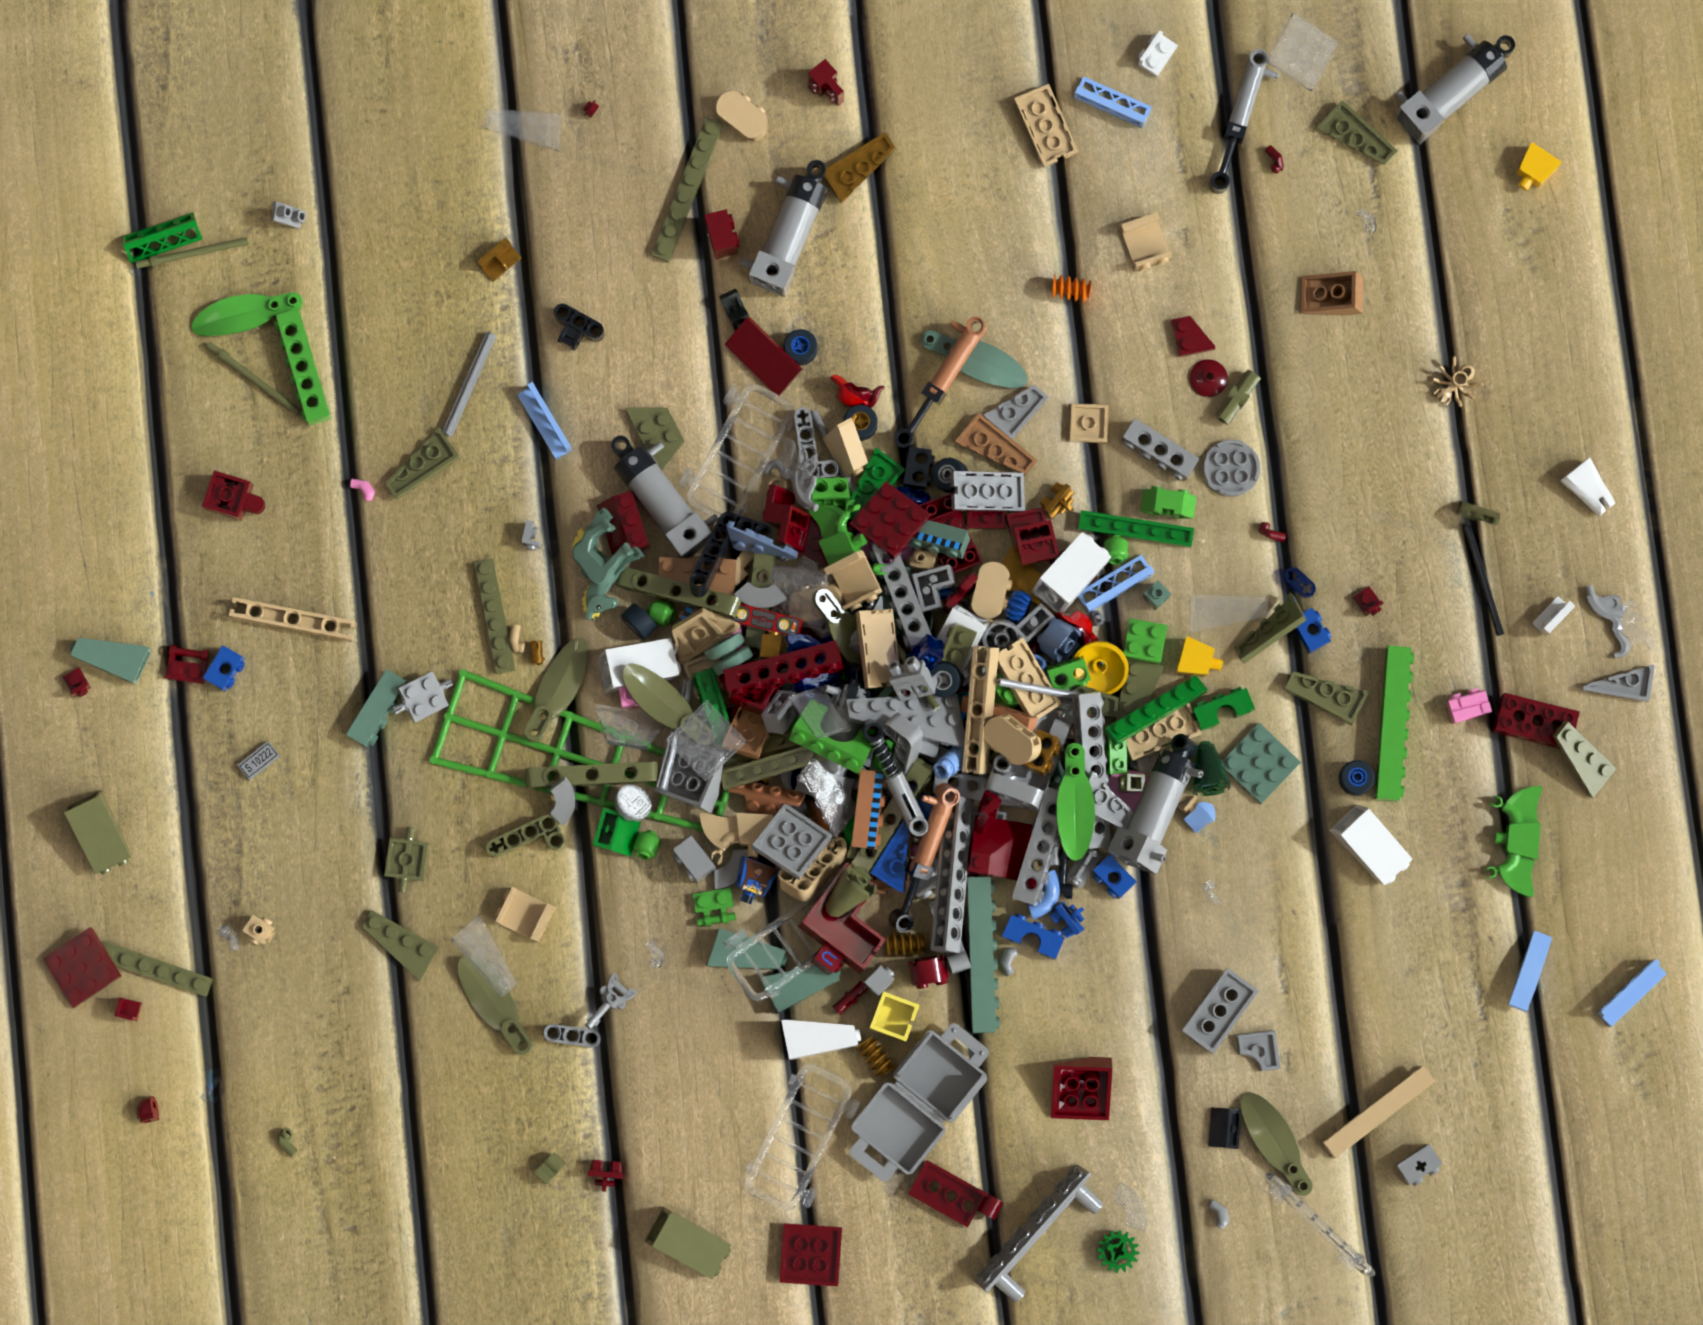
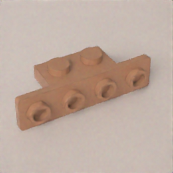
(766, 798)

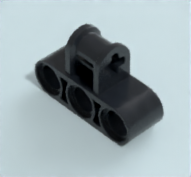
(571, 334)

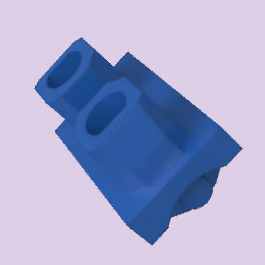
(1063, 912)

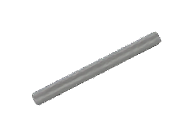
(469, 384)
(669, 754)

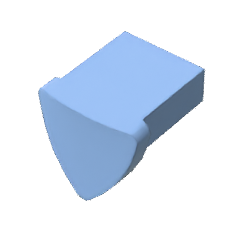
(1200, 816)

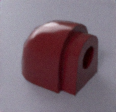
(147, 1110)

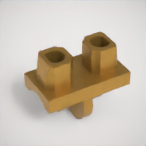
(1060, 502)

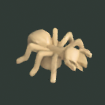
(1458, 380)

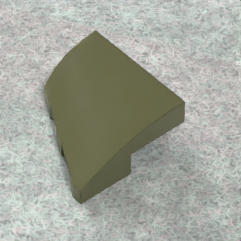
(1476, 512)

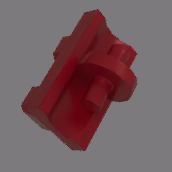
(596, 1171)

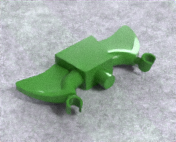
(836, 540)
(1520, 840)

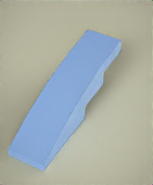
(1530, 971)

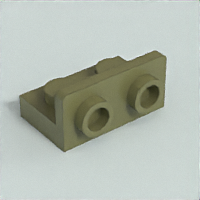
(958, 644)

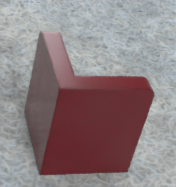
(128, 1009)

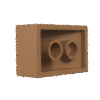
(1332, 294)

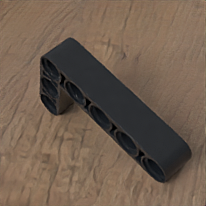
(720, 548)

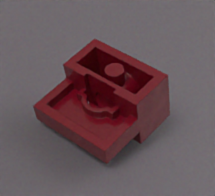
(823, 80)

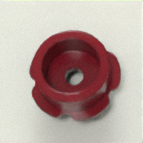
(590, 108)

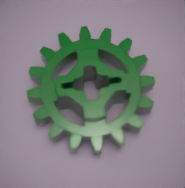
(1108, 1246)

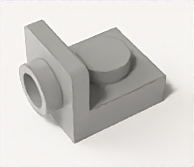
(530, 532)

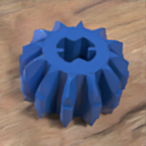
(1018, 606)

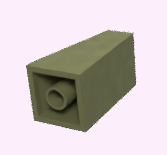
(98, 832)
(688, 1243)

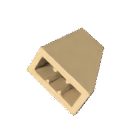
(846, 448)

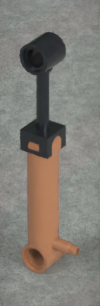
(936, 389)
(921, 865)

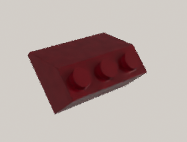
(626, 521)

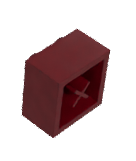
(720, 232)

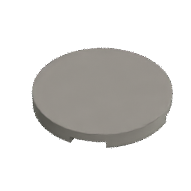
(1231, 468)

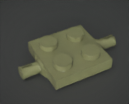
(406, 859)

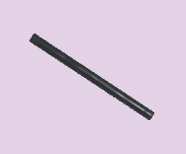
(1483, 580)

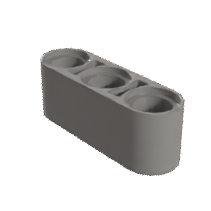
(564, 1030)

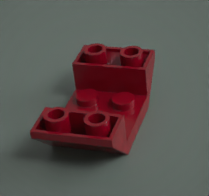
(942, 513)

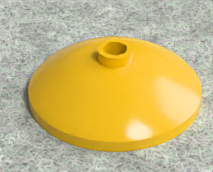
(1112, 674)

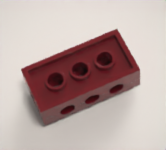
(1528, 709)

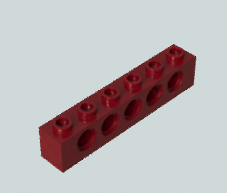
(773, 665)

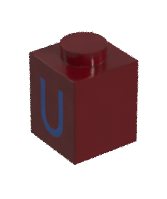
(827, 960)

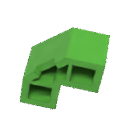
(1168, 502)

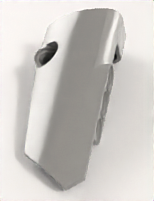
(1024, 786)

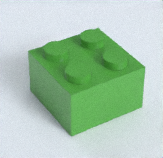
(1144, 641)

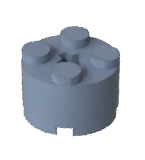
(1059, 640)

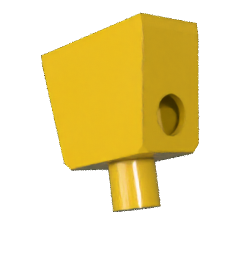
(1536, 167)
(1197, 659)

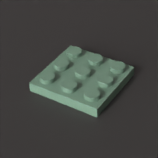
(1260, 763)

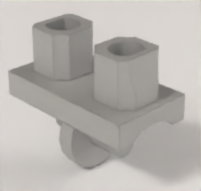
(287, 215)

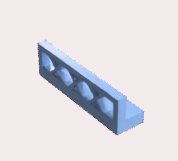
(1111, 106)
(544, 421)
(1120, 588)
(1632, 993)

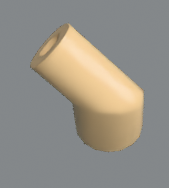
(514, 639)

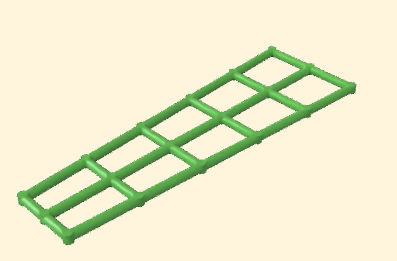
(556, 751)

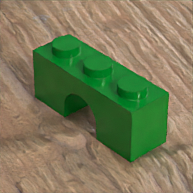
(1238, 701)

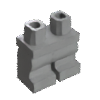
(911, 677)

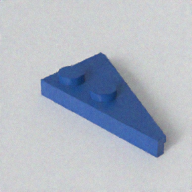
(892, 863)

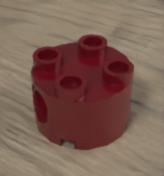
(929, 970)

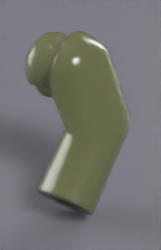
(285, 1142)

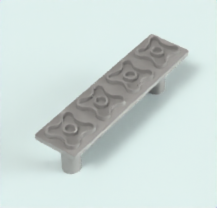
(1026, 1235)

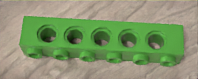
(320, 411)

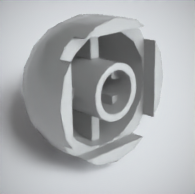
(1001, 634)

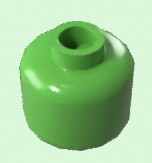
(1117, 549)
(661, 612)
(646, 845)

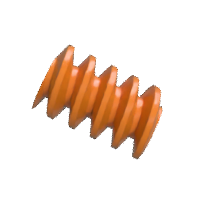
(1071, 288)

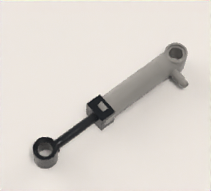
(1241, 113)

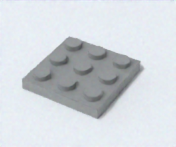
(792, 841)

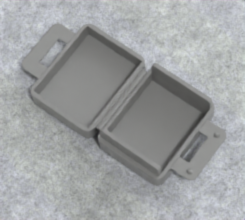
(908, 1116)

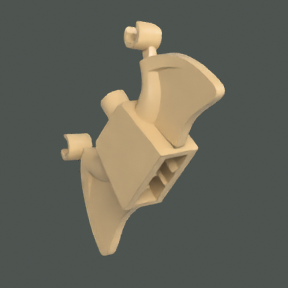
(732, 830)

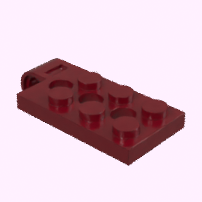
(937, 1200)

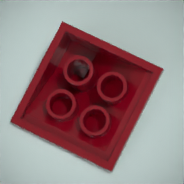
(999, 849)
(1082, 1089)

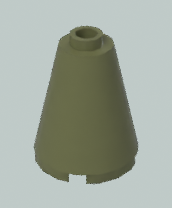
(850, 891)

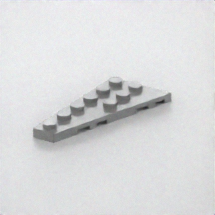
(940, 725)

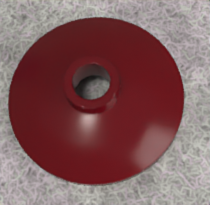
(1207, 387)

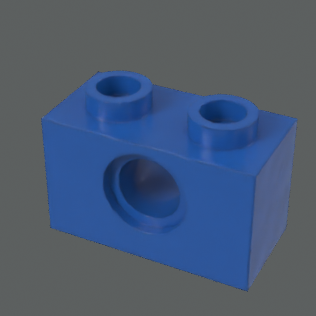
(1310, 641)
(224, 657)
(1108, 866)

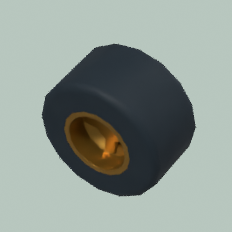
(865, 418)

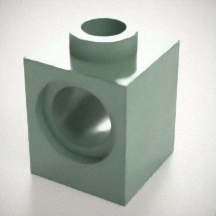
(1156, 595)

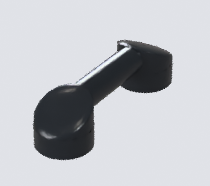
(1066, 889)

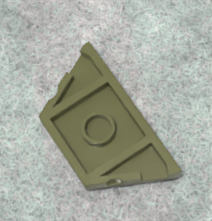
(657, 426)

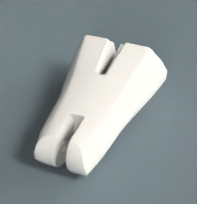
(1589, 487)

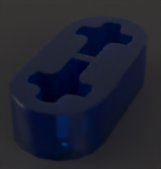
(1302, 579)

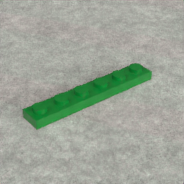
(1136, 528)
(1155, 710)

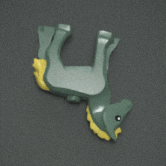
(599, 567)

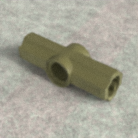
(1237, 397)

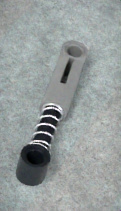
(895, 780)

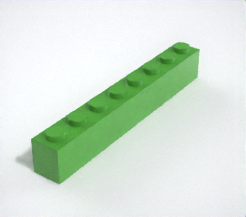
(1393, 723)

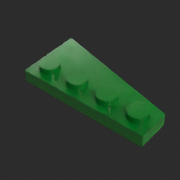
(878, 470)

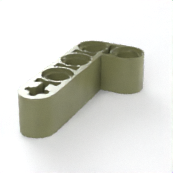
(523, 840)

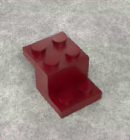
(783, 515)
(1032, 536)

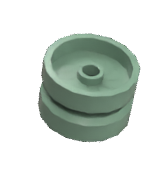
(727, 653)

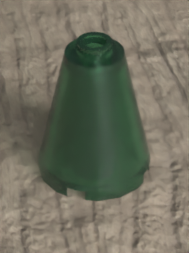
(1214, 775)

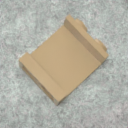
(1145, 242)
(855, 580)
(524, 914)

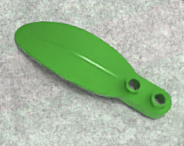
(242, 313)
(1075, 806)

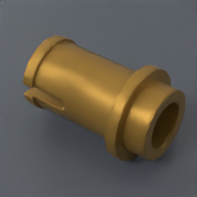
(537, 653)

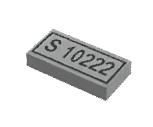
(259, 760)

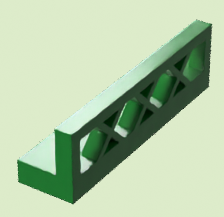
(160, 231)
(708, 689)

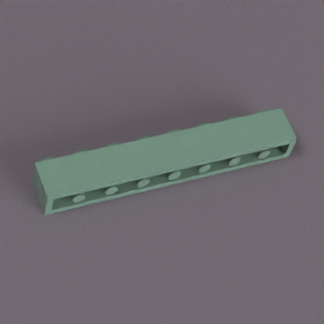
(981, 955)

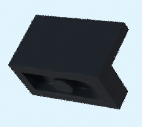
(1225, 1128)

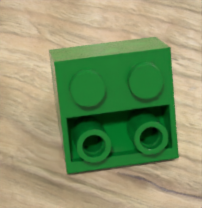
(616, 833)

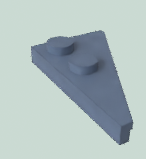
(757, 543)

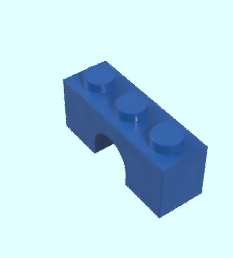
(1049, 940)

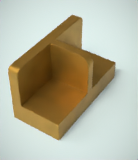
(499, 259)

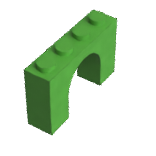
(847, 754)

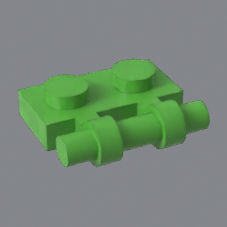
(713, 901)

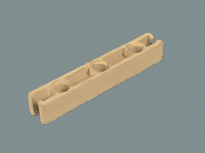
(279, 617)
(980, 694)
(1378, 1112)

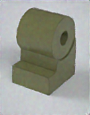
(1131, 783)
(550, 1168)

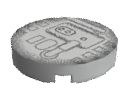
(632, 803)

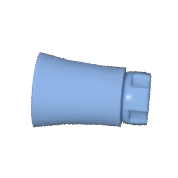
(949, 763)

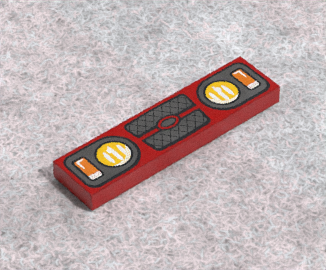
(768, 620)

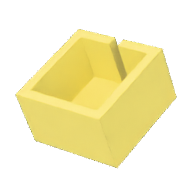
(894, 1016)

